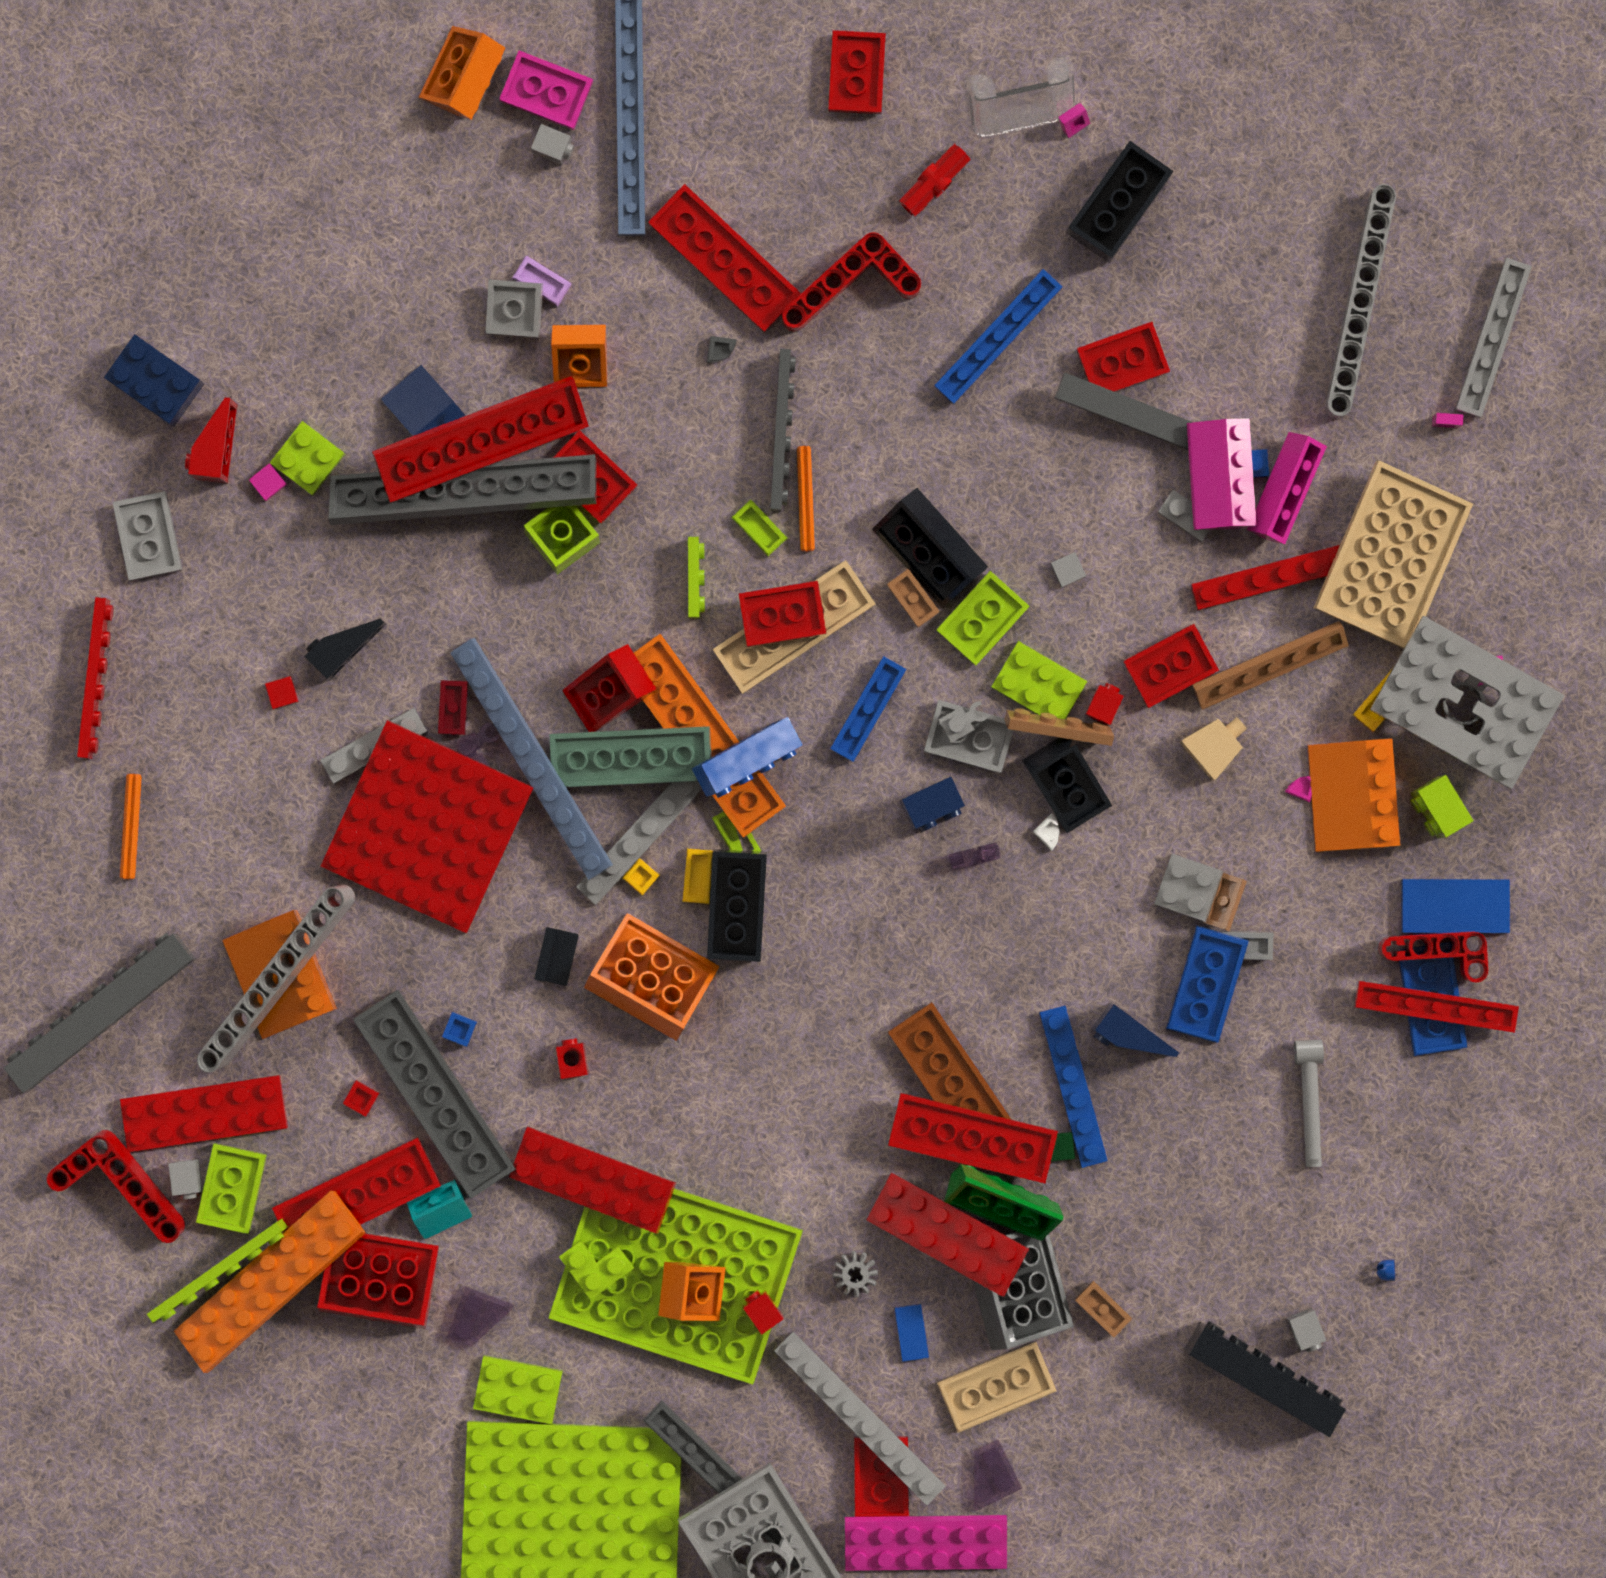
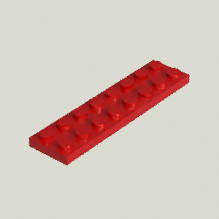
(480, 439)

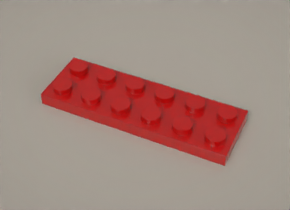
(724, 258)
(203, 1113)
(972, 1138)
(592, 1180)
(372, 1186)
(947, 1234)

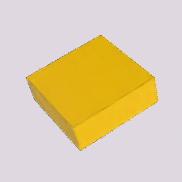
(640, 876)

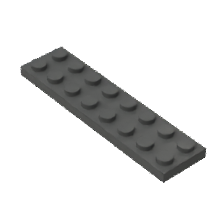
(434, 1093)

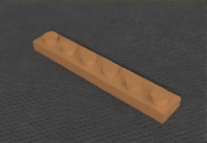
(1270, 665)

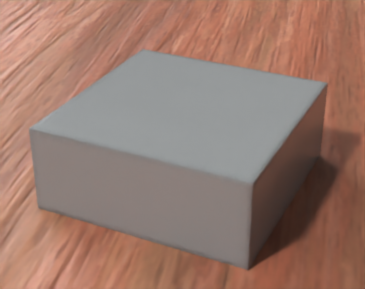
(1068, 569)

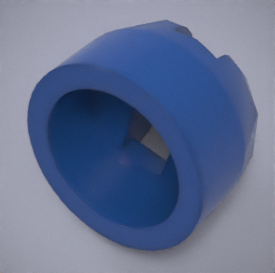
(1386, 1270)

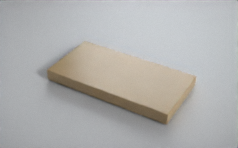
(996, 1386)

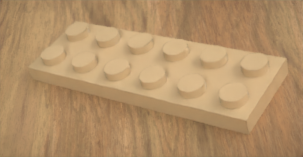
(842, 601)

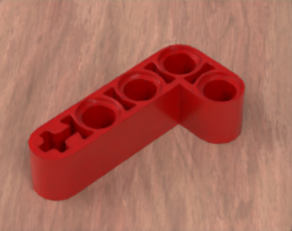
(1433, 950)

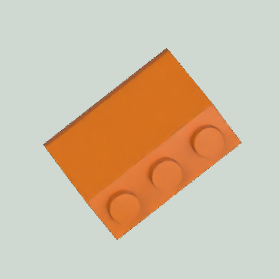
(462, 72)

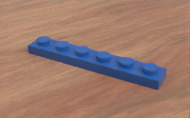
(998, 336)
(1073, 1086)

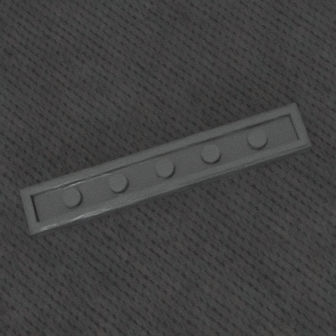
(1123, 410)

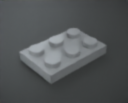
(147, 536)
(982, 748)

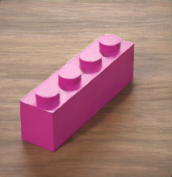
(1287, 487)

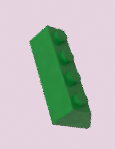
(1003, 1202)

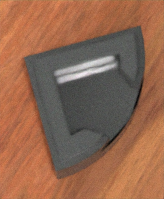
(720, 348)

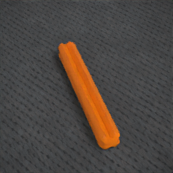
(805, 496)
(130, 826)

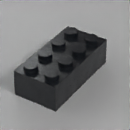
(1119, 201)
(736, 905)

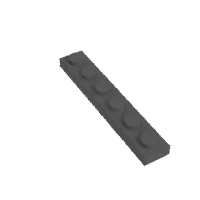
(782, 442)

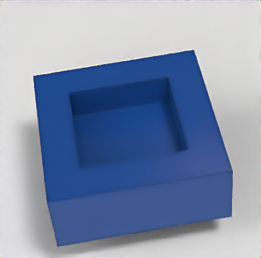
(1260, 463)
(459, 1029)

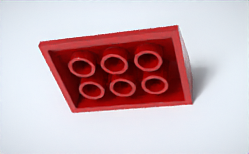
(381, 1281)

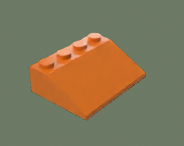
(1353, 795)
(651, 976)
(307, 994)

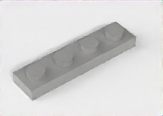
(356, 754)

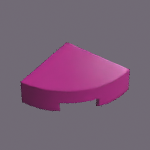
(1301, 788)

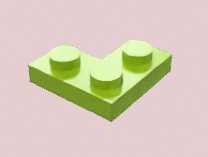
(595, 1275)

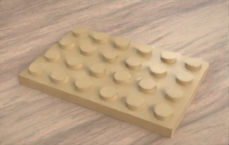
(1393, 554)

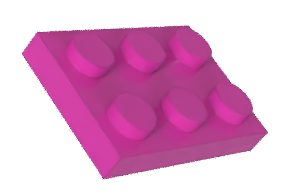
(546, 90)

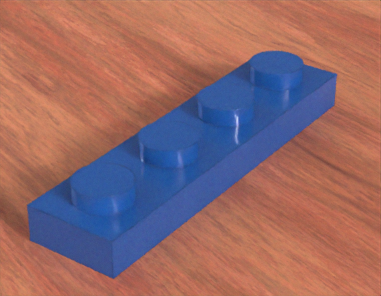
(868, 709)

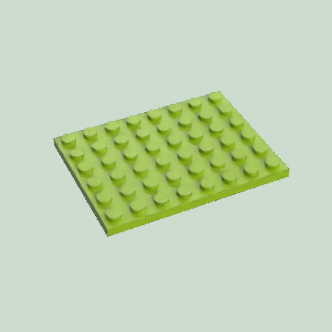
(695, 1231)
(569, 1502)

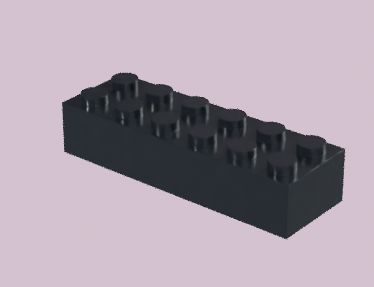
(1263, 1378)

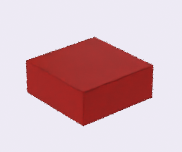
(282, 692)
(361, 1098)

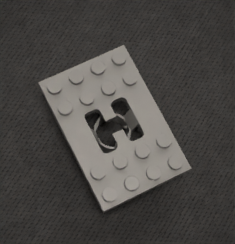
(1509, 727)
(741, 1517)

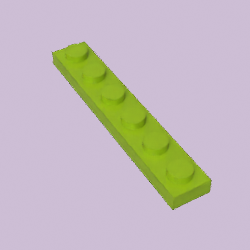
(209, 1278)

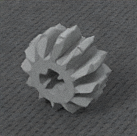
(846, 1277)

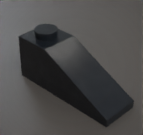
(338, 649)

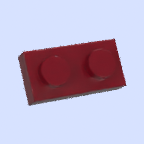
(453, 707)

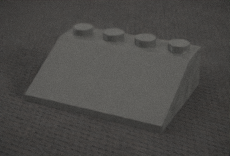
(1033, 1303)

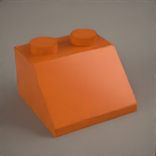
(580, 353)
(691, 1291)

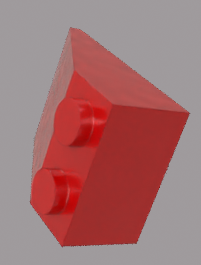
(213, 448)
(609, 688)

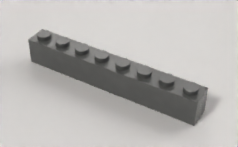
(98, 1013)

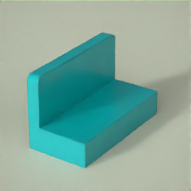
(439, 1209)

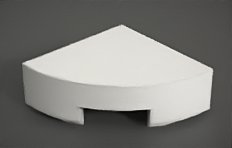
(1048, 831)

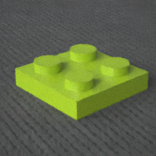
(307, 458)

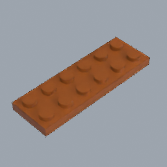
(943, 1063)

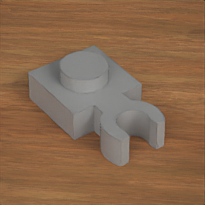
(959, 723)

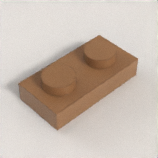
(913, 598)
(1226, 902)
(1103, 1309)

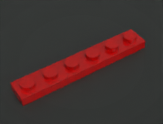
(1263, 578)
(96, 667)
(1436, 1006)

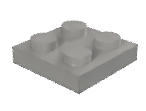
(514, 308)
(1188, 887)

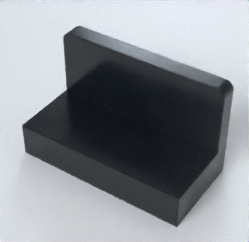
(556, 956)

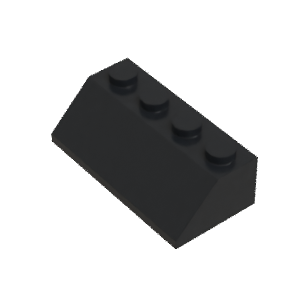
(929, 547)

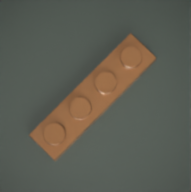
(1067, 728)

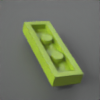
(695, 578)

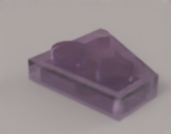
(476, 1316)
(992, 1475)

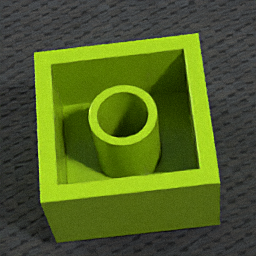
(561, 536)
(1440, 807)

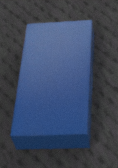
(911, 1332)

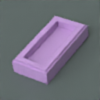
(553, 285)

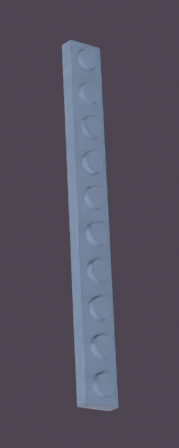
(630, 117)
(531, 759)

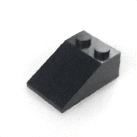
(1067, 783)

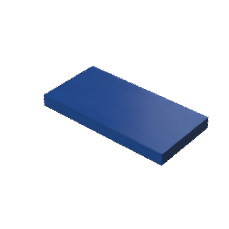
(1455, 905)
(1434, 976)
(1207, 984)

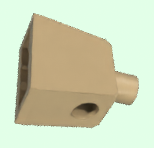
(1214, 746)

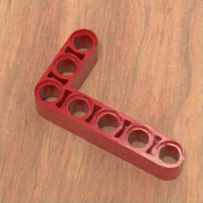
(848, 276)
(122, 1180)

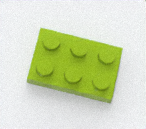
(982, 618)
(1038, 682)
(231, 1188)
(517, 1389)

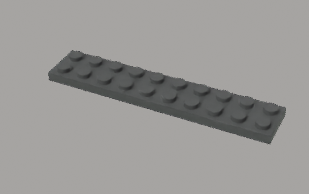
(485, 490)

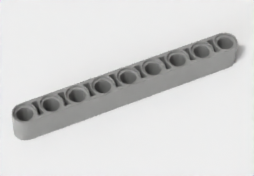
(1368, 291)
(286, 974)

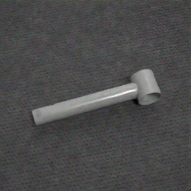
(1308, 1056)

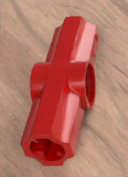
(934, 180)

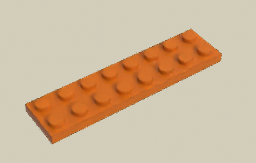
(682, 703)
(269, 1282)

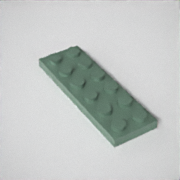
(629, 755)

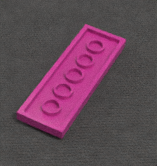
(926, 1542)

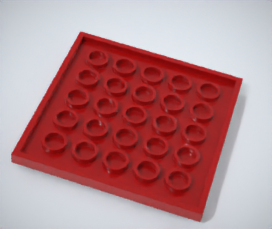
(427, 826)

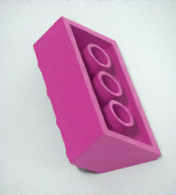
(1221, 474)

